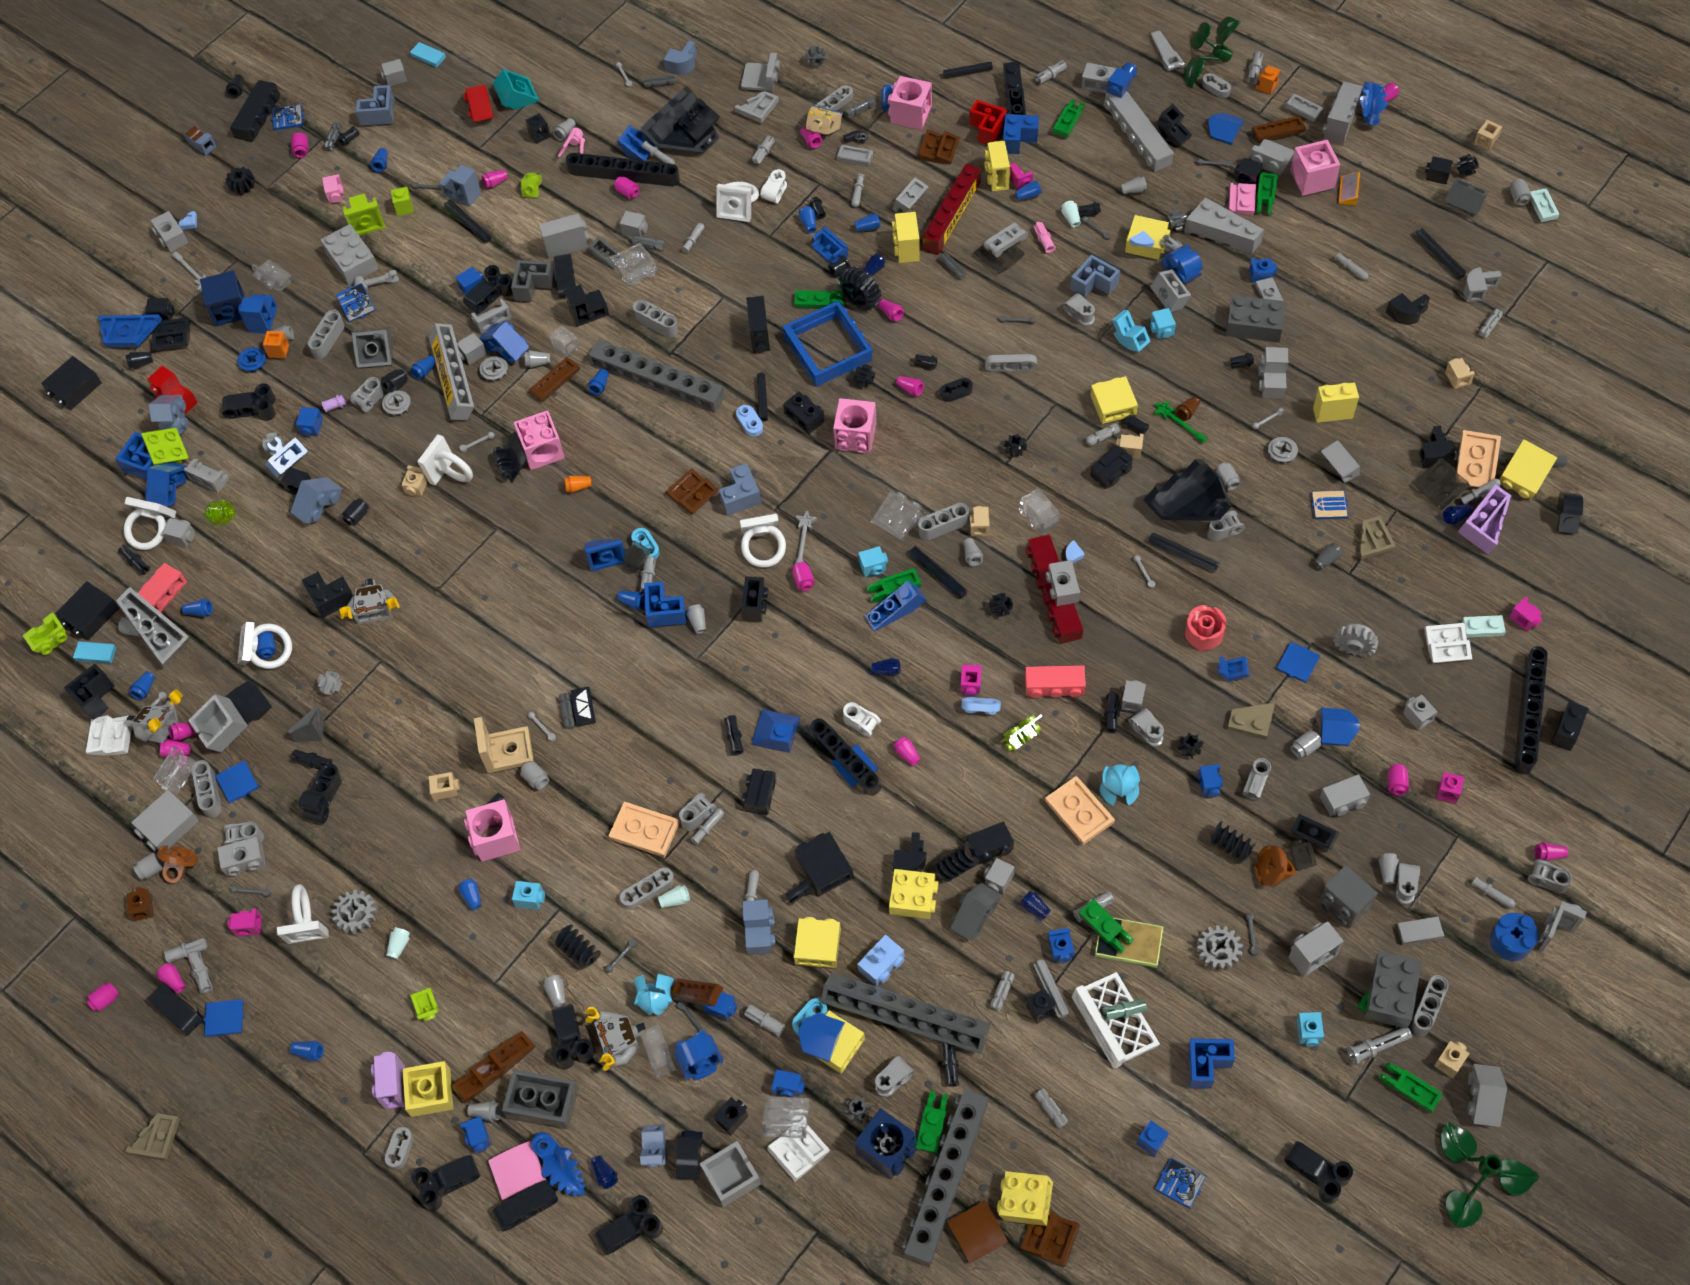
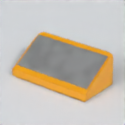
(1349, 189)

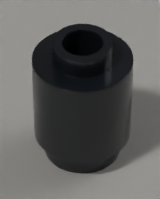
(394, 380)
(355, 512)

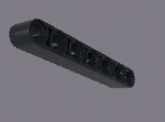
(613, 167)
(1529, 717)

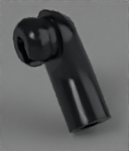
(857, 135)

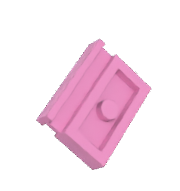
(1242, 199)

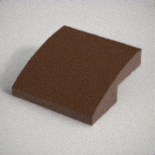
(938, 147)
(691, 491)
(977, 1231)
(1051, 1241)

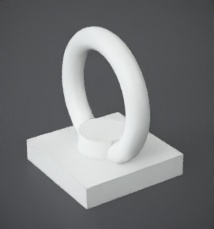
(735, 200)
(437, 460)
(148, 510)
(757, 527)
(249, 641)
(303, 927)

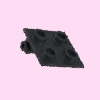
(699, 119)
(511, 458)

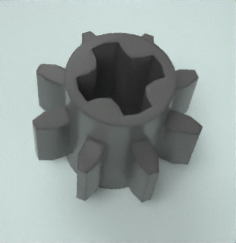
(815, 56)
(1176, 220)
(859, 1115)

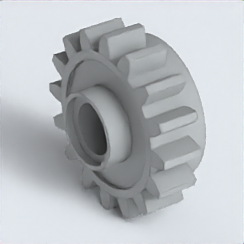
(1356, 640)

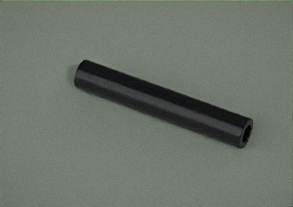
(967, 69)
(762, 397)

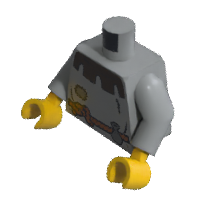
(370, 603)
(154, 721)
(616, 1036)

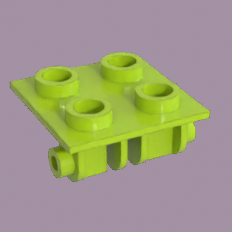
(165, 446)
(1027, 729)

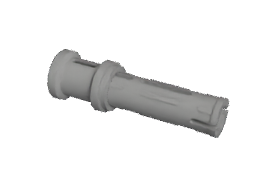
(1371, 1050)

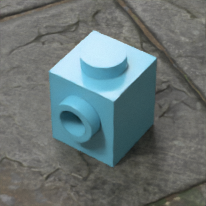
(1162, 323)
(872, 561)
(528, 895)
(1310, 1028)

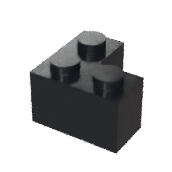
(585, 307)
(327, 597)
(88, 689)

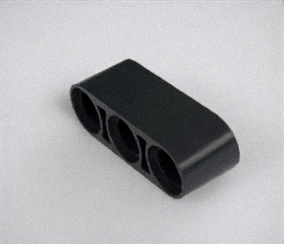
(564, 273)
(175, 1009)
(525, 1205)

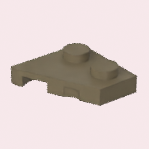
(1375, 538)
(1252, 720)
(157, 1138)

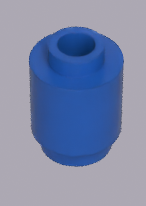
(266, 645)

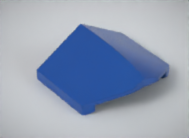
(1224, 127)
(631, 144)
(1338, 726)
(820, 1035)

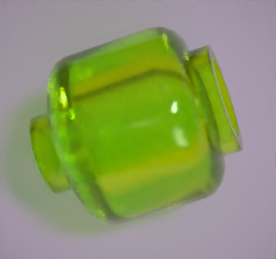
(220, 512)

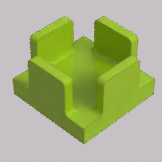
(364, 216)

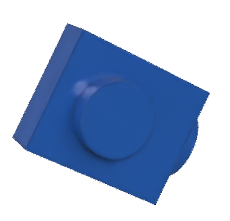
(1233, 669)

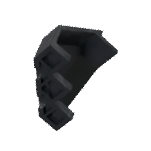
(667, 133)
(1190, 495)

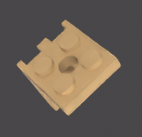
(494, 747)

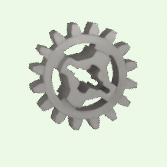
(349, 906)
(1224, 955)

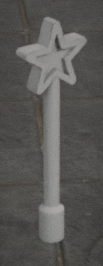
(179, 258)
(805, 522)

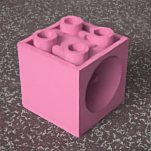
(910, 102)
(1315, 167)
(851, 414)
(539, 440)
(485, 816)

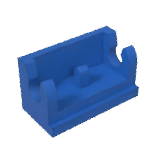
(829, 245)

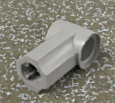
(1256, 779)

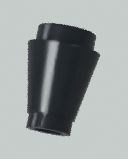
(235, 86)
(138, 359)

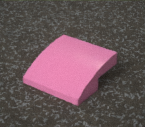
(516, 1170)

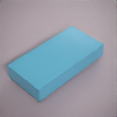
(427, 54)
(94, 652)

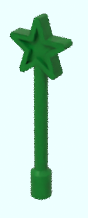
(1164, 410)

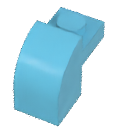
(1128, 333)

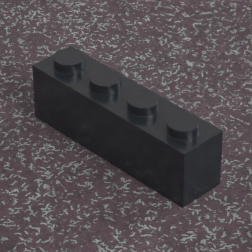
(255, 111)

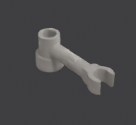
(388, 277)

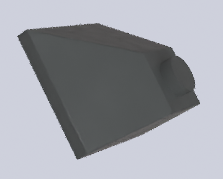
(373, 347)

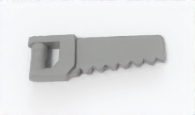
(1166, 52)

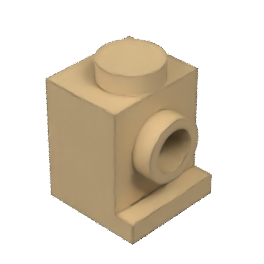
(1487, 135)
(1459, 373)
(1131, 445)
(414, 481)
(979, 521)
(443, 786)
(1451, 1065)

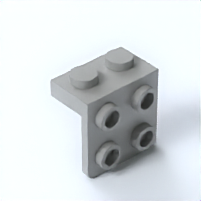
(761, 76)
(1272, 156)
(1566, 917)

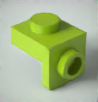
(530, 185)
(425, 1004)

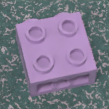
(388, 1080)

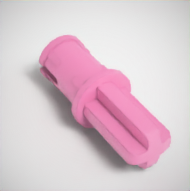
(1044, 237)

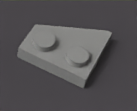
(758, 107)

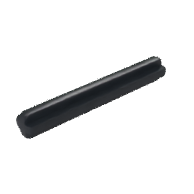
(468, 221)
(1440, 253)
(1184, 552)
(938, 572)

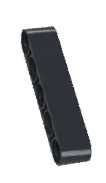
(850, 763)

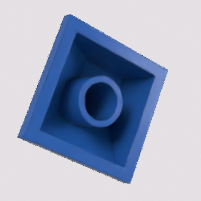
(604, 553)
(776, 731)

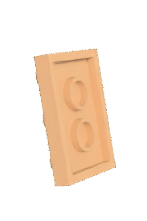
(1478, 457)
(1079, 810)
(644, 829)

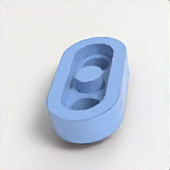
(748, 419)
(987, 705)

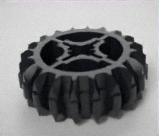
(859, 288)

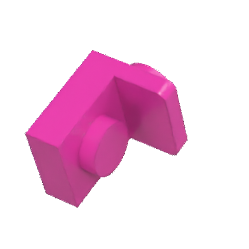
(1018, 178)

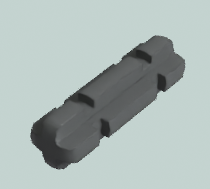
(659, 80)
(860, 107)
(332, 136)
(648, 242)
(952, 265)
(567, 712)

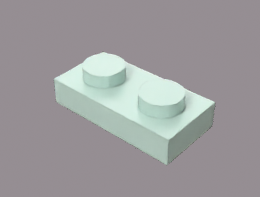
(1544, 205)
(1484, 626)

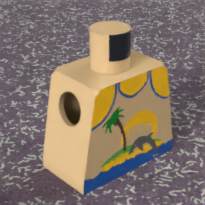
(820, 120)

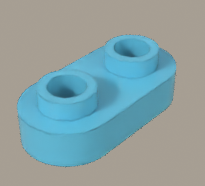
(648, 541)
(807, 1012)

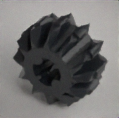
(240, 180)

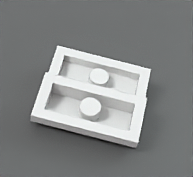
(1447, 643)
(108, 736)
(798, 1154)

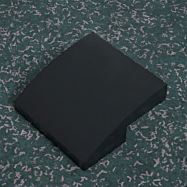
(171, 334)
(249, 701)

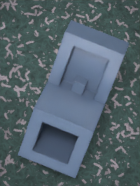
(681, 61)
(653, 1145)

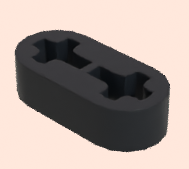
(956, 389)

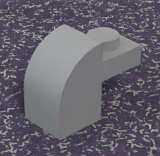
(1478, 284)

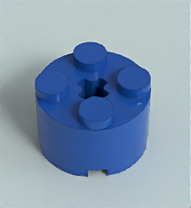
(1184, 263)
(1514, 936)
(698, 1056)

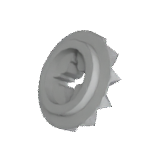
(488, 364)
(389, 402)
(1290, 449)

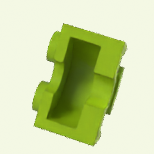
(47, 636)

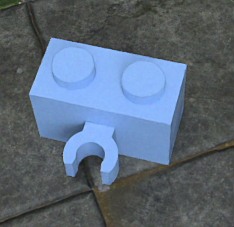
(284, 456)
(881, 961)

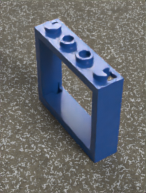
(815, 319)

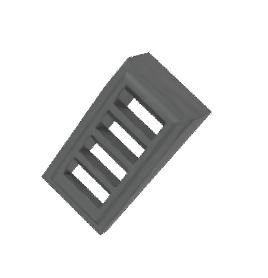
(599, 242)

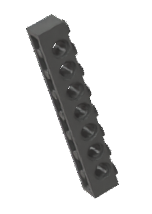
(645, 370)
(905, 1012)
(924, 1252)

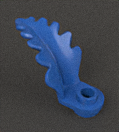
(1372, 102)
(557, 1164)

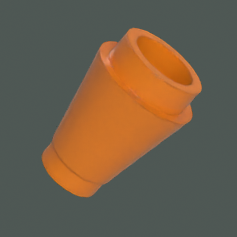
(576, 483)

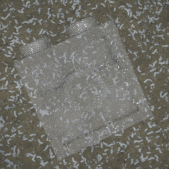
(634, 264)
(897, 515)
(786, 1117)

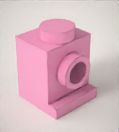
(333, 188)

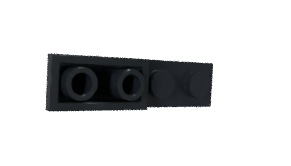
(1013, 88)

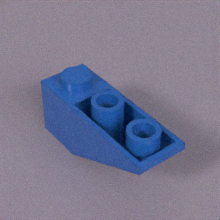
(896, 606)

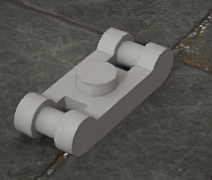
(1005, 239)

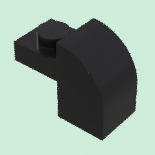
(1170, 125)
(1406, 311)
(1436, 449)
(1570, 508)
(911, 860)
(689, 1155)

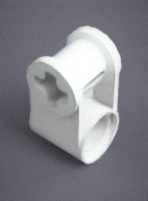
(774, 187)
(862, 722)

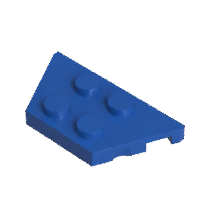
(127, 329)

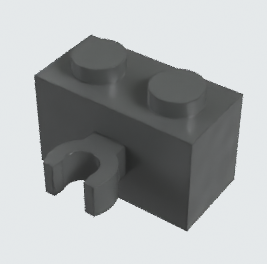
(1466, 197)

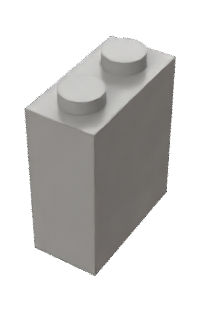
(564, 235)
(164, 821)

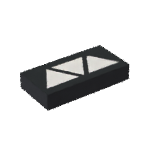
(583, 706)

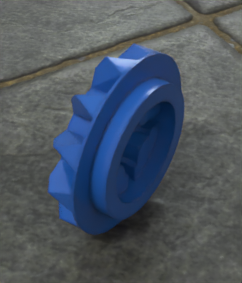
(251, 353)

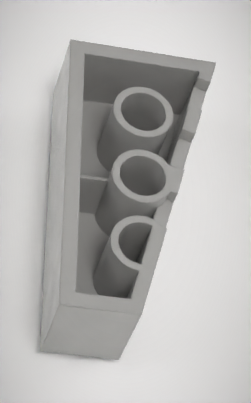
(1342, 113)
(1223, 226)
(154, 628)

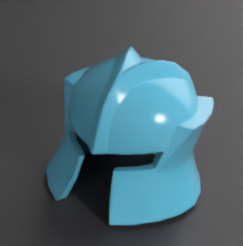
(1120, 781)
(653, 997)

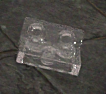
(272, 275)
(174, 771)

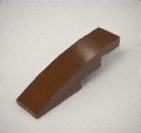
(493, 1067)

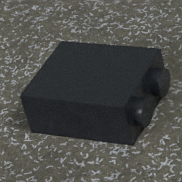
(758, 324)
(71, 383)
(87, 611)
(823, 863)

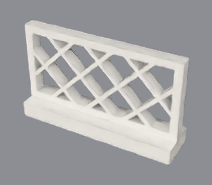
(1102, 1031)

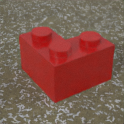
(479, 103)
(988, 120)
(166, 383)

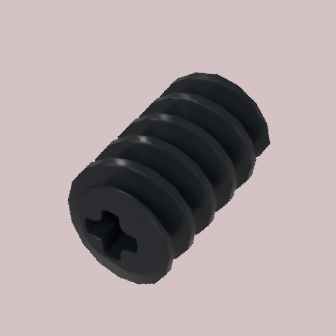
(1232, 842)
(957, 862)
(575, 948)

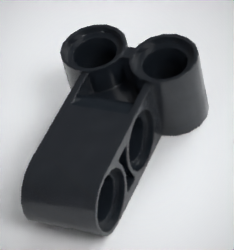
(488, 289)
(250, 404)
(320, 794)
(569, 1038)
(1318, 1170)
(444, 1180)
(628, 1227)

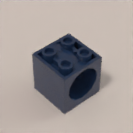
(222, 297)
(880, 1125)

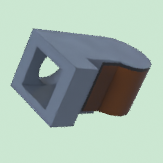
(199, 139)

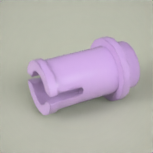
(334, 403)

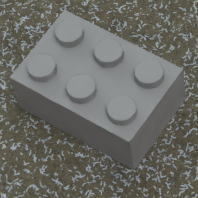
(349, 254)

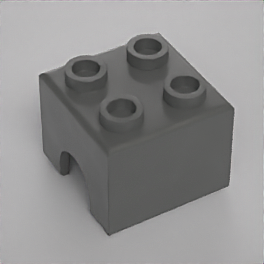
(1347, 897)

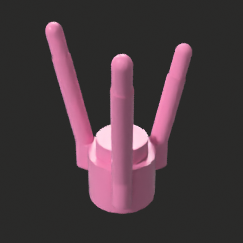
(574, 138)

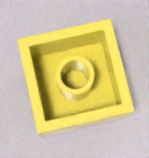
(906, 237)
(427, 1089)

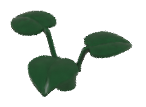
(1220, 51)
(1514, 1176)

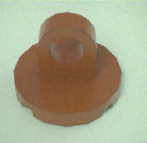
(177, 858)
(1273, 866)

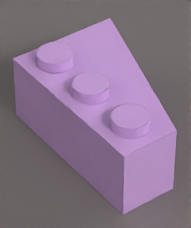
(1486, 521)

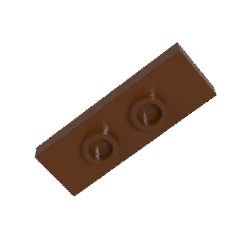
(1278, 129)
(554, 379)
(696, 992)

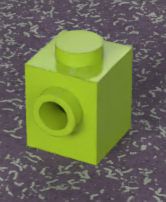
(402, 201)

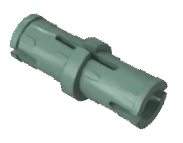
(1124, 1009)

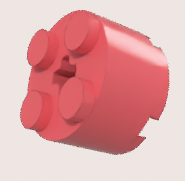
(1205, 627)

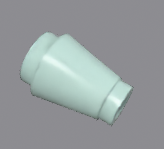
(1071, 213)
(674, 897)
(397, 942)

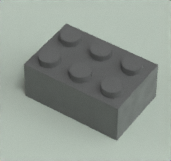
(1255, 318)
(1393, 989)
(540, 1099)

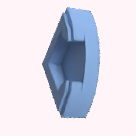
(189, 221)
(1142, 239)
(1074, 552)

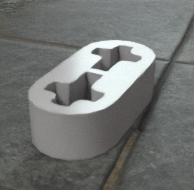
(1216, 85)
(394, 1146)

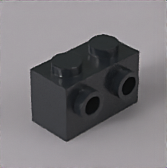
(804, 412)
(753, 599)

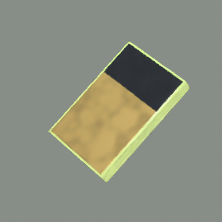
(1142, 951)

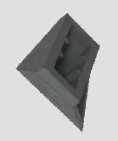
(309, 727)

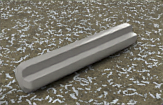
(1051, 988)

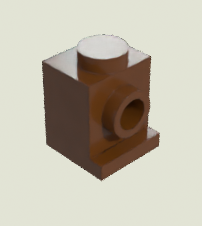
(143, 908)

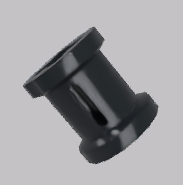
(839, 266)

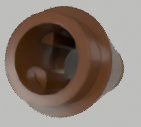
(1186, 409)

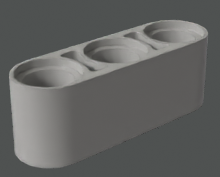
(655, 318)
(326, 334)
(938, 528)
(203, 781)
(1435, 998)

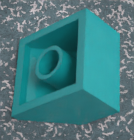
(514, 90)

